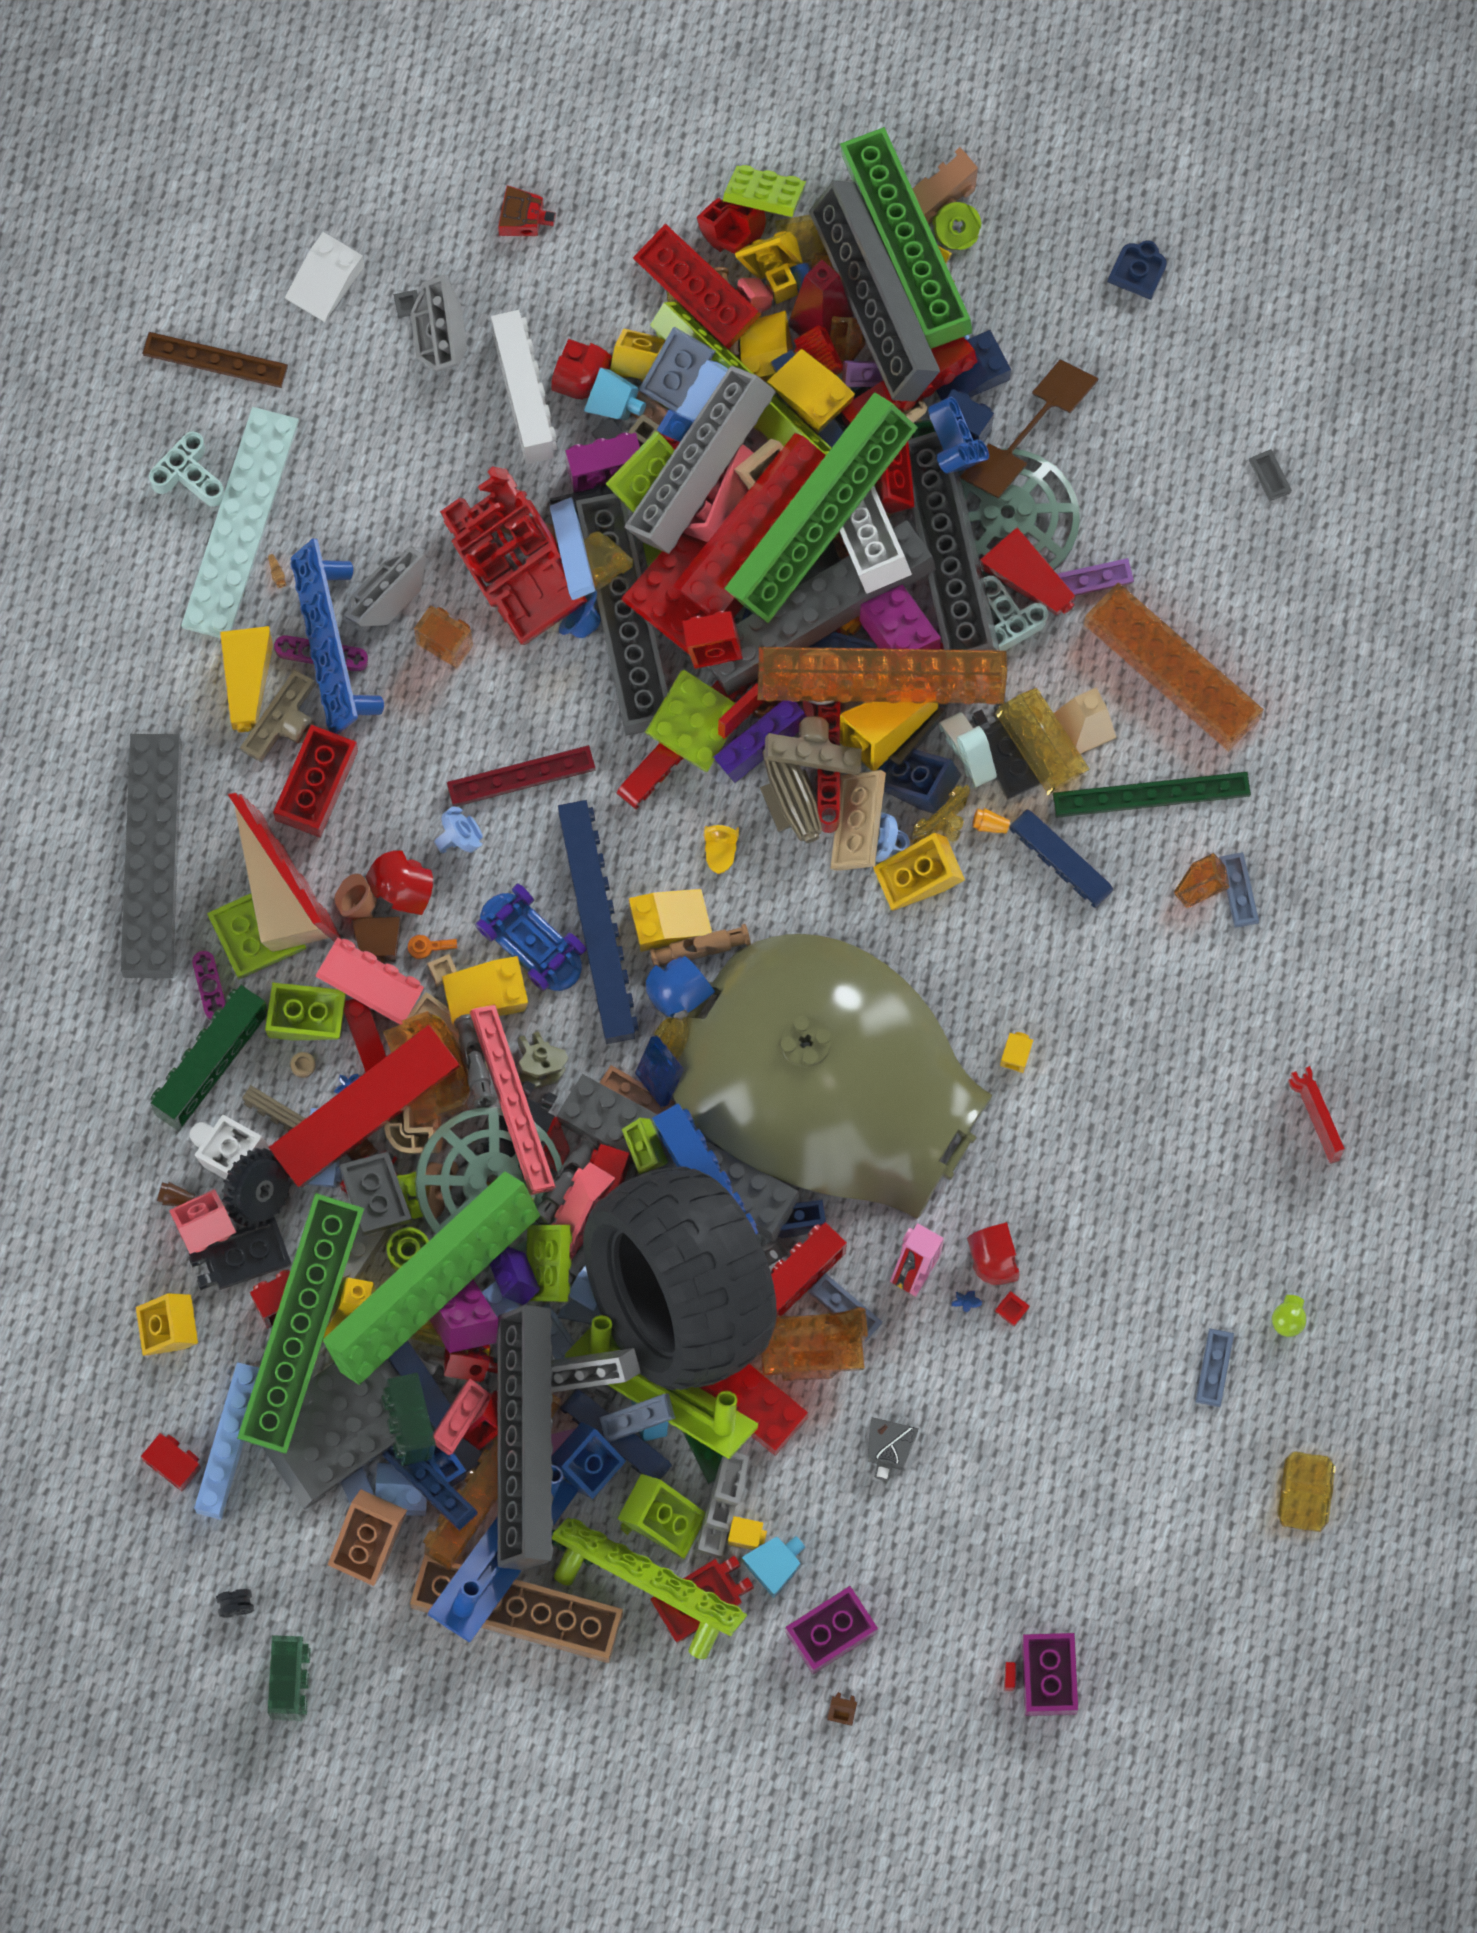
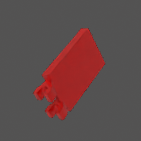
(1318, 1113)
(709, 1578)

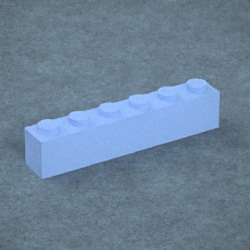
(226, 1446)

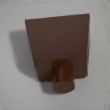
(378, 936)

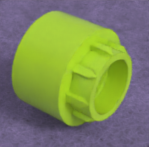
(401, 1239)

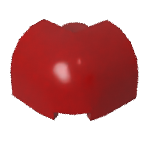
(731, 225)
(578, 369)
(401, 882)
(994, 1255)

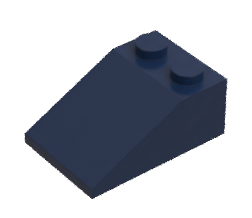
(987, 373)
(922, 781)

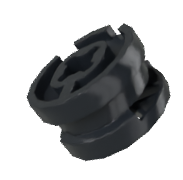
(235, 1603)

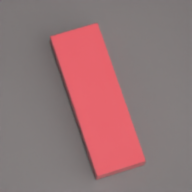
(459, 1416)

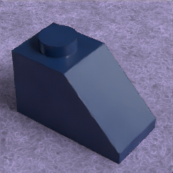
(803, 1219)

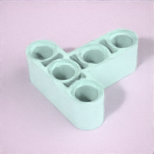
(186, 470)
(1013, 617)
(971, 748)

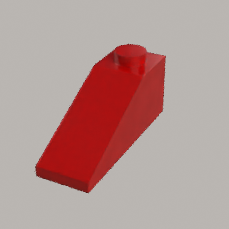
(364, 1033)

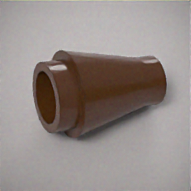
(173, 1195)

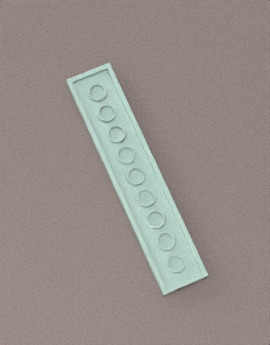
(240, 522)

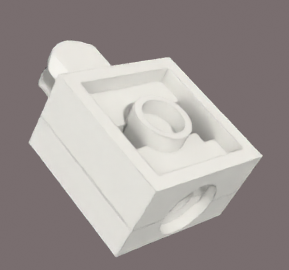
(223, 1144)

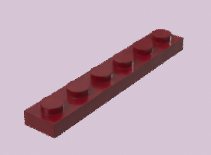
(521, 776)

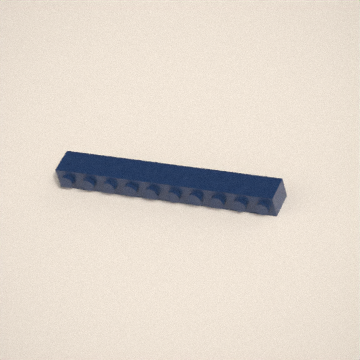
(596, 922)

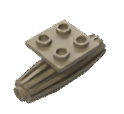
(792, 800)

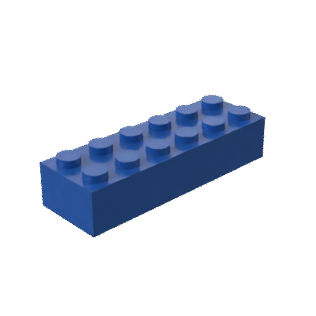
(689, 1148)

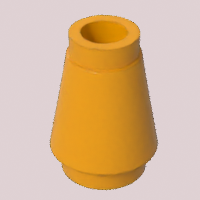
(989, 821)

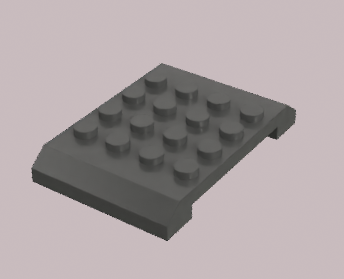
(335, 1432)

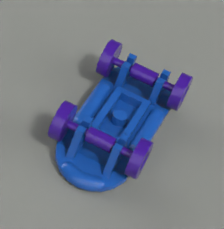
(522, 932)

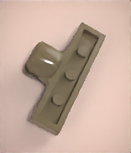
(281, 718)
(813, 749)

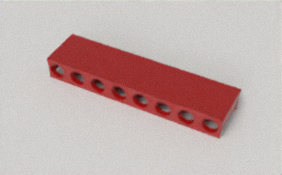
(364, 1106)

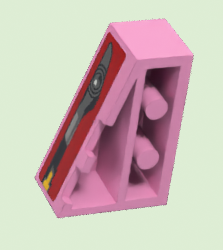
(917, 1258)

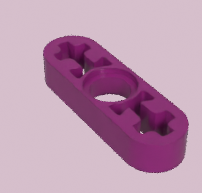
(207, 1005)

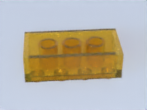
(1041, 740)

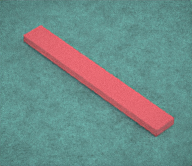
(512, 1100)

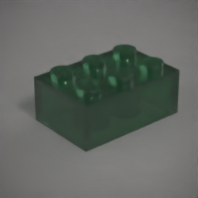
(408, 1419)
(288, 1678)

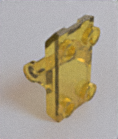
(605, 559)
(945, 818)
(1306, 1491)

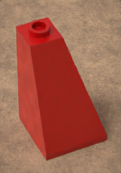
(1028, 573)

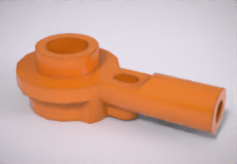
(421, 946)

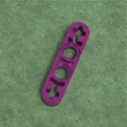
(290, 653)

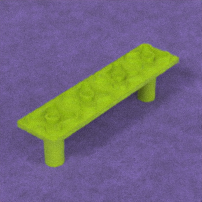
(695, 1411)
(640, 1571)

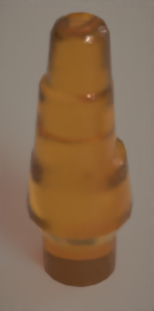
(276, 571)

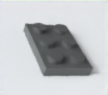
(375, 1187)

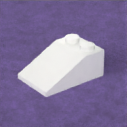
(325, 276)

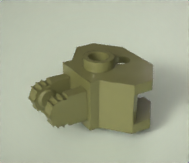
(539, 1061)

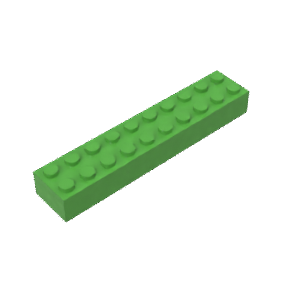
(906, 237)
(821, 507)
(431, 1278)
(300, 1323)

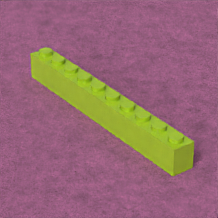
(777, 419)

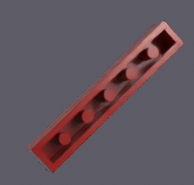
(951, 359)

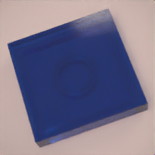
(659, 1071)

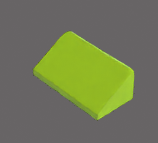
(644, 1145)

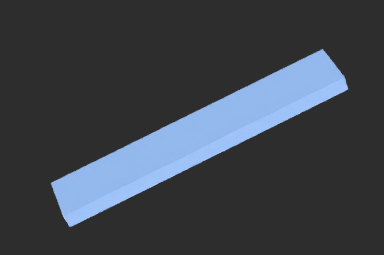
(572, 548)

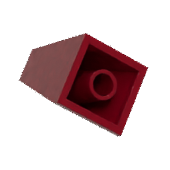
(819, 300)

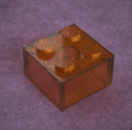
(444, 636)

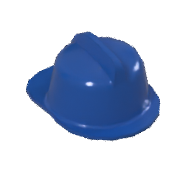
(582, 620)

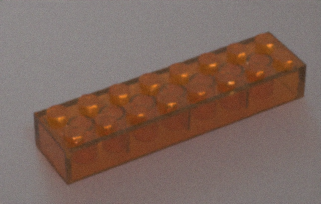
(1173, 666)

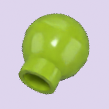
(1289, 1316)

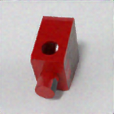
(523, 213)

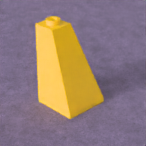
(246, 670)
(882, 728)
(349, 1297)

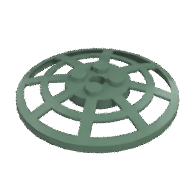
(1025, 511)
(477, 1169)

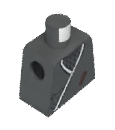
(889, 1446)

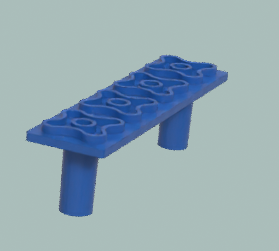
(323, 635)
(480, 1582)

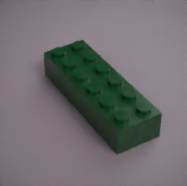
(209, 1057)

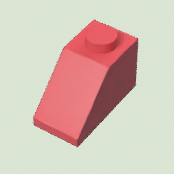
(755, 293)

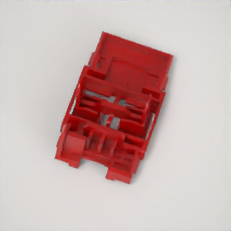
(536, 592)

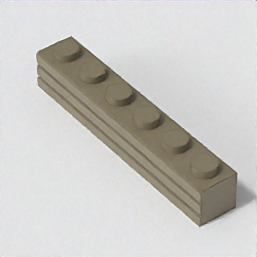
(268, 1106)

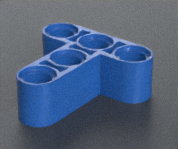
(958, 445)

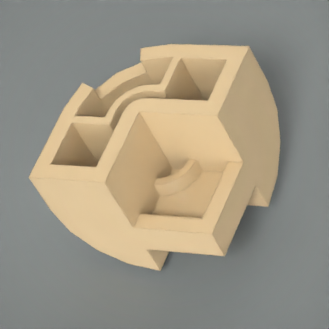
(408, 1136)

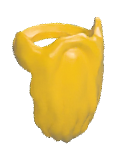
(720, 847)

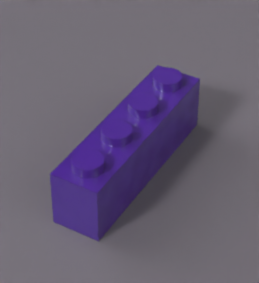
(748, 748)

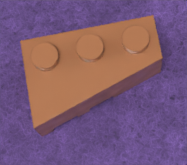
(946, 186)

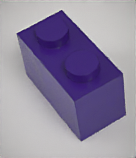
(514, 1276)

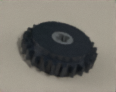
(255, 1188)

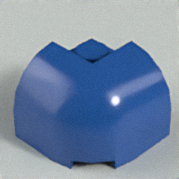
(677, 987)

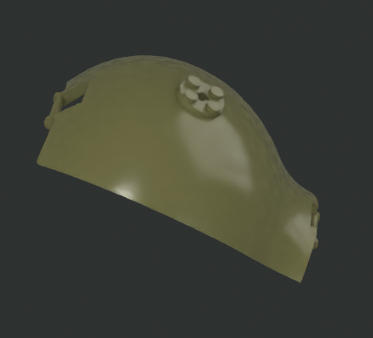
(856, 1108)

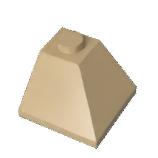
(1086, 721)

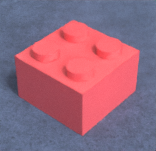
(202, 1221)

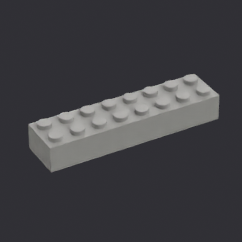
(700, 459)

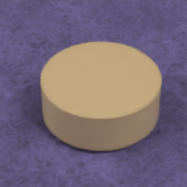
(303, 1064)

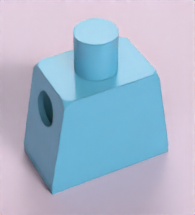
(614, 397)
(774, 1563)

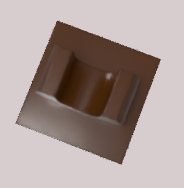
(362, 1150)
(842, 1710)

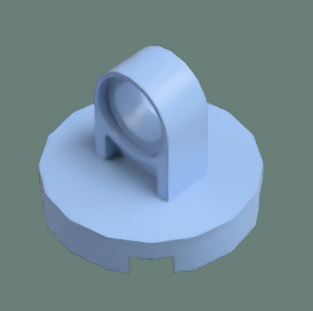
(458, 832)
(887, 838)

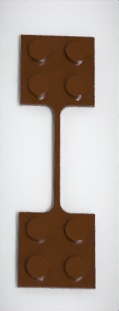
(1060, 388)

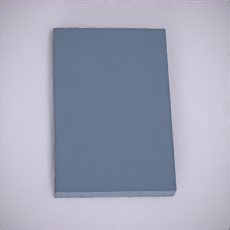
(675, 369)

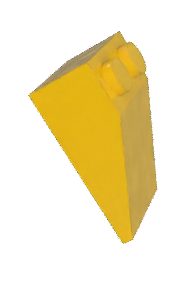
(770, 253)
(764, 342)
(811, 390)
(919, 872)
(668, 917)
(484, 985)

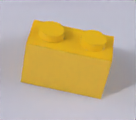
(635, 354)
(166, 1324)

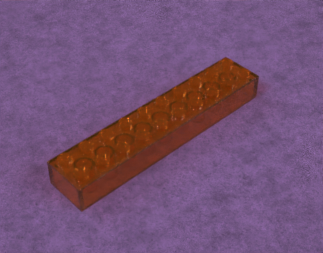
(881, 675)

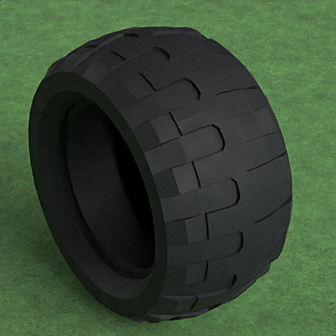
(680, 1277)

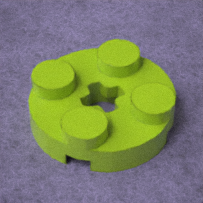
(969, 230)

